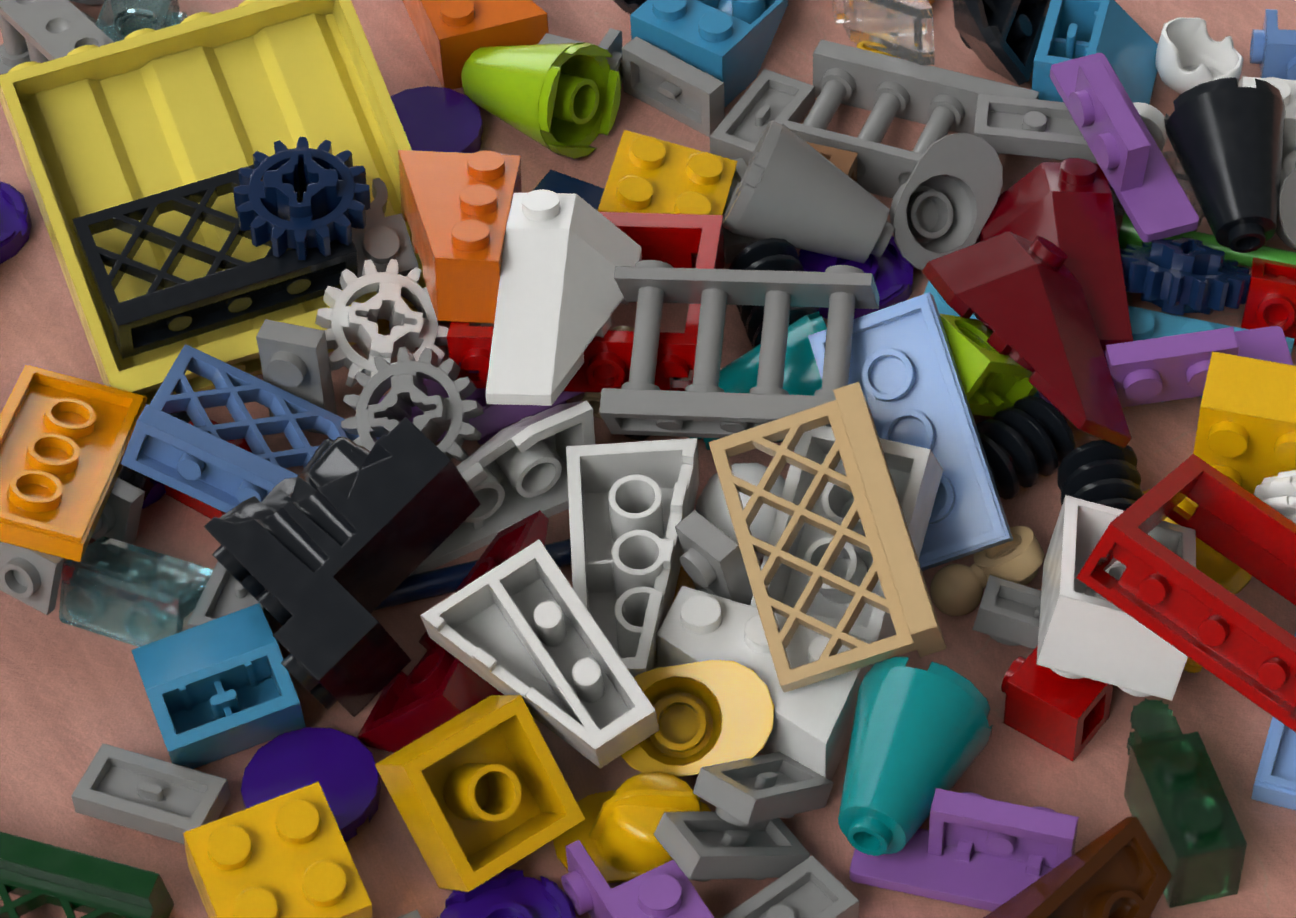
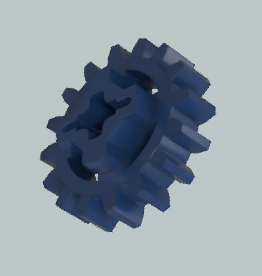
(272, 196)
(1184, 276)

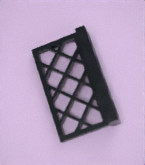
(223, 297)

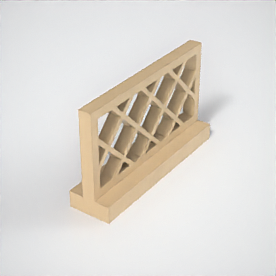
(883, 524)

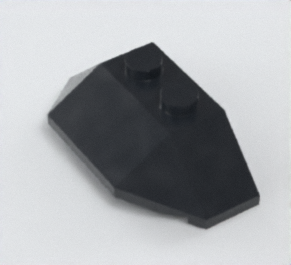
(1002, 33)

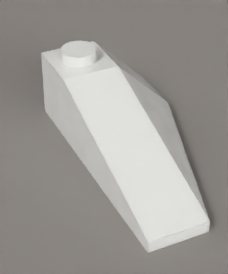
(552, 294)
(517, 476)

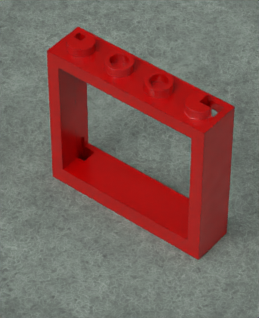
(608, 358)
(1191, 607)

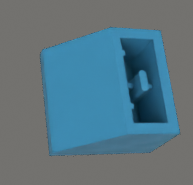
(1094, 27)
(713, 35)
(219, 688)

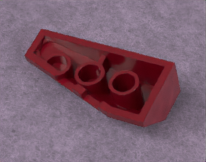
(1075, 211)
(1037, 321)
(440, 682)

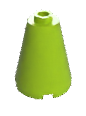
(547, 91)

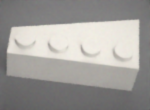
(626, 537)

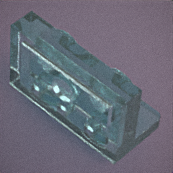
(129, 592)

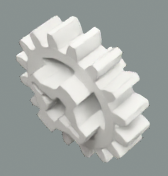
(359, 321)

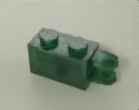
(1182, 807)

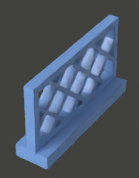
(199, 457)

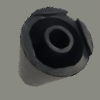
(1232, 157)

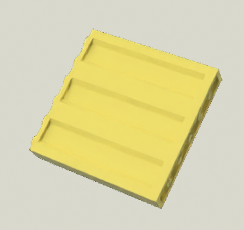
(183, 110)

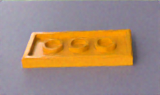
(60, 458)

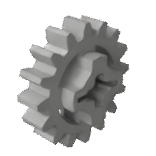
(407, 391)

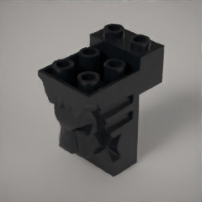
(336, 547)

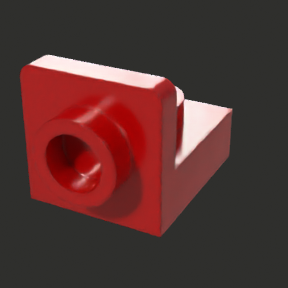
(1271, 297)

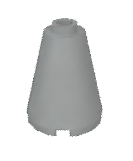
(805, 200)

